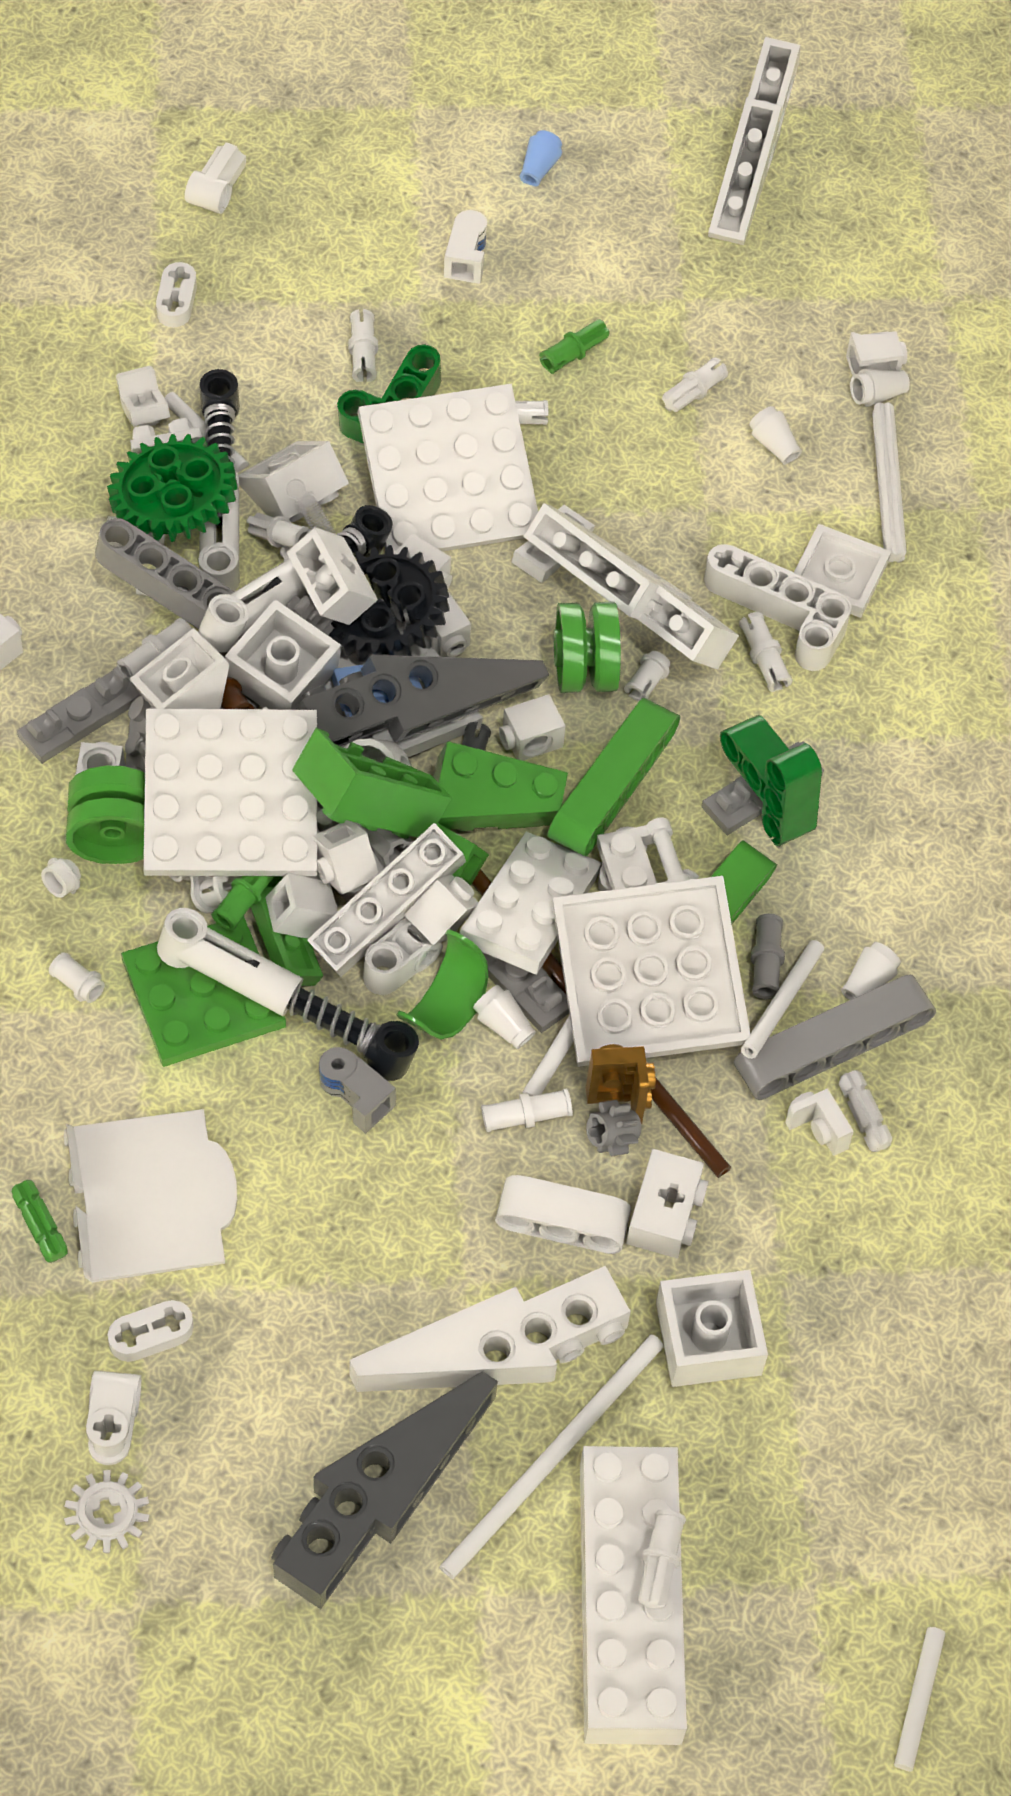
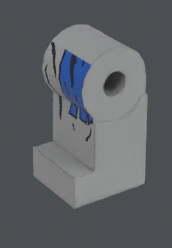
(358, 1084)

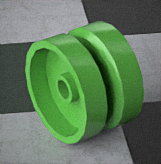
(587, 647)
(107, 814)

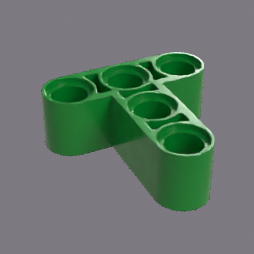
(407, 383)
(780, 776)

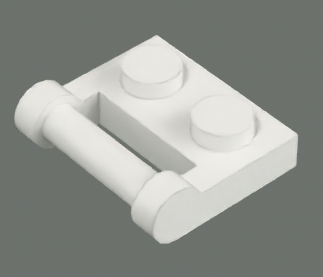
(627, 859)

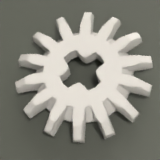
(90, 1501)

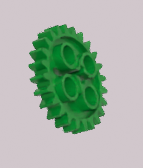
(173, 487)

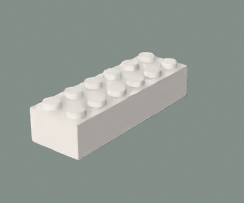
(628, 1649)

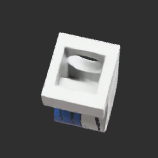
(464, 251)

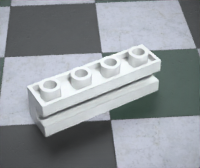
(386, 899)

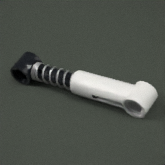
(220, 406)
(234, 614)
(189, 942)

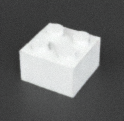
(282, 658)
(711, 1328)

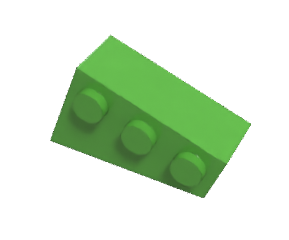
(496, 790)
(369, 791)

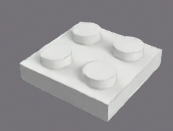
(844, 565)

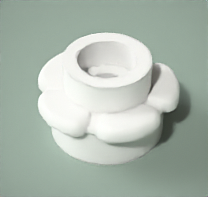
(61, 877)

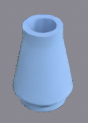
(541, 155)

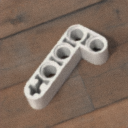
(784, 597)

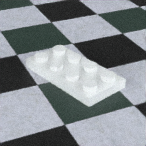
(517, 911)

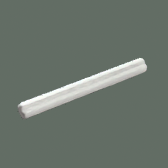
(889, 481)

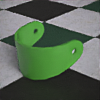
(453, 992)

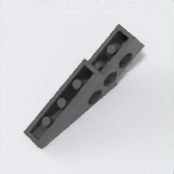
(451, 691)
(412, 1454)

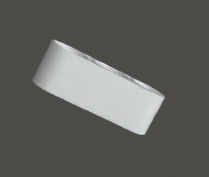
(563, 1214)

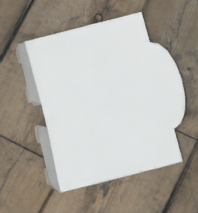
(150, 1195)

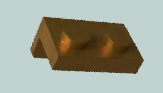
(621, 1076)

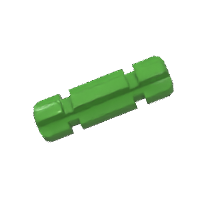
(39, 1221)

